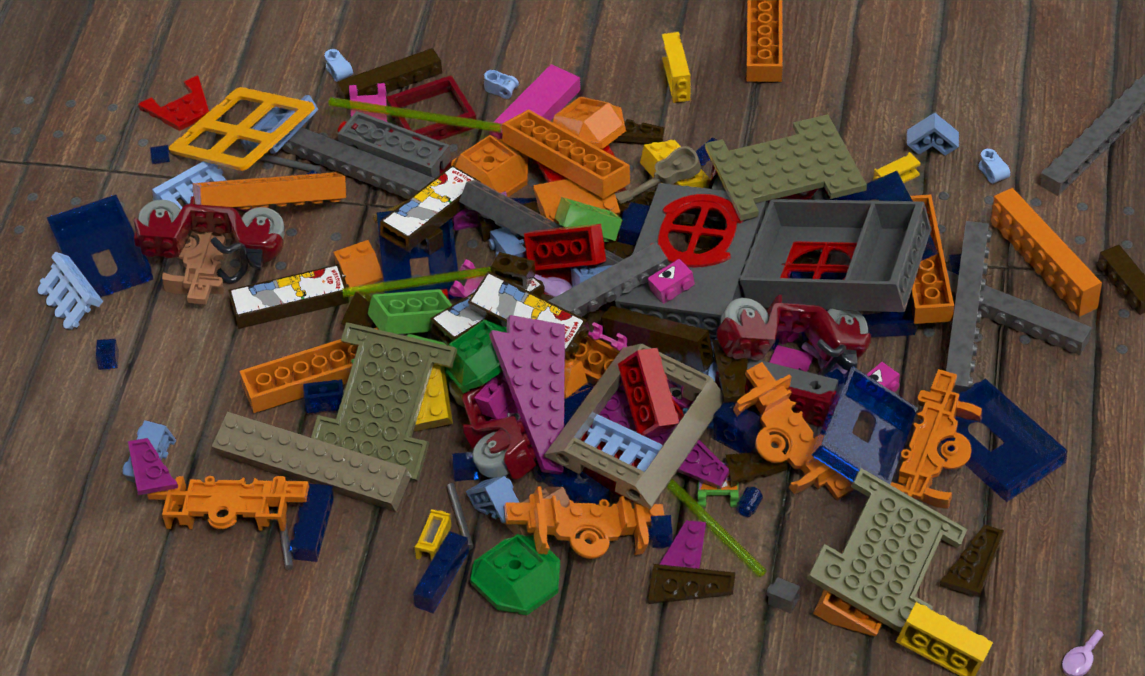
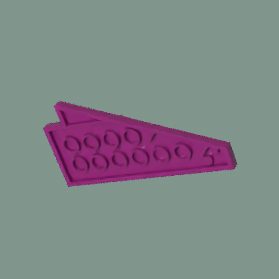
(534, 369)
(700, 462)

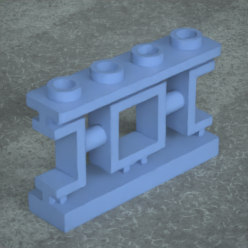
(272, 121)

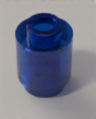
(749, 501)

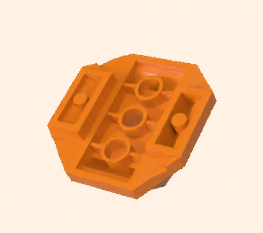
(592, 121)
(495, 165)

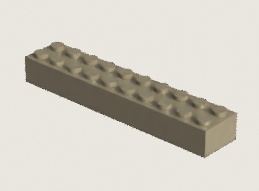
(311, 461)

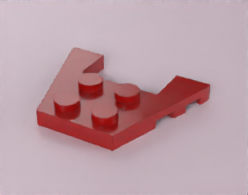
(183, 111)

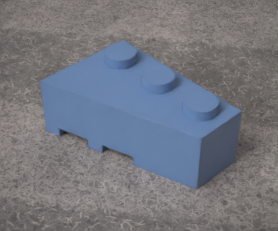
(504, 241)
(160, 439)
(491, 496)

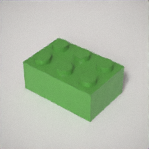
(575, 213)

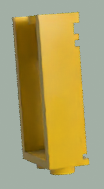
(676, 68)

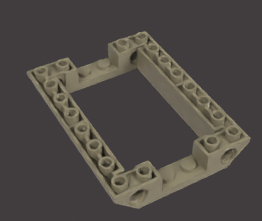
(630, 481)

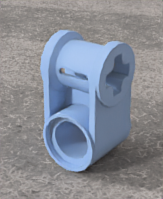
(337, 65)
(498, 83)
(993, 166)

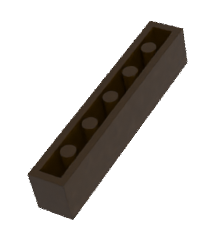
(394, 74)

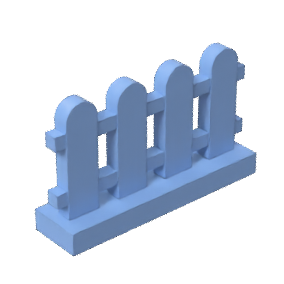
(182, 185)
(78, 287)
(622, 438)

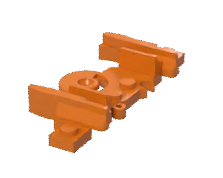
(778, 418)
(938, 423)
(599, 520)

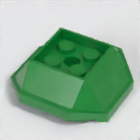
(475, 357)
(516, 575)

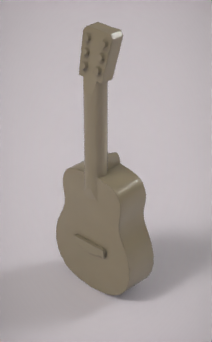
(679, 165)

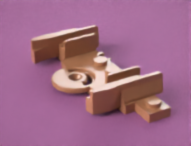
(200, 267)

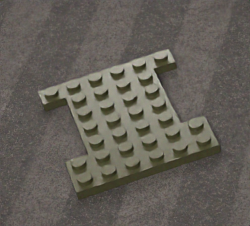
(787, 166)
(384, 396)
(885, 553)

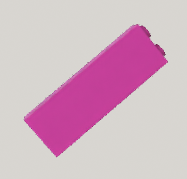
(544, 96)

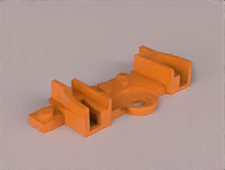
(233, 496)

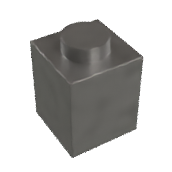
(783, 595)

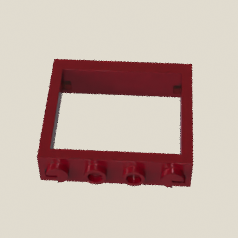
(438, 130)

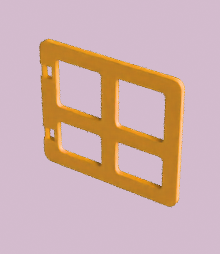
(242, 130)

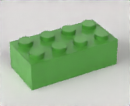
(406, 310)

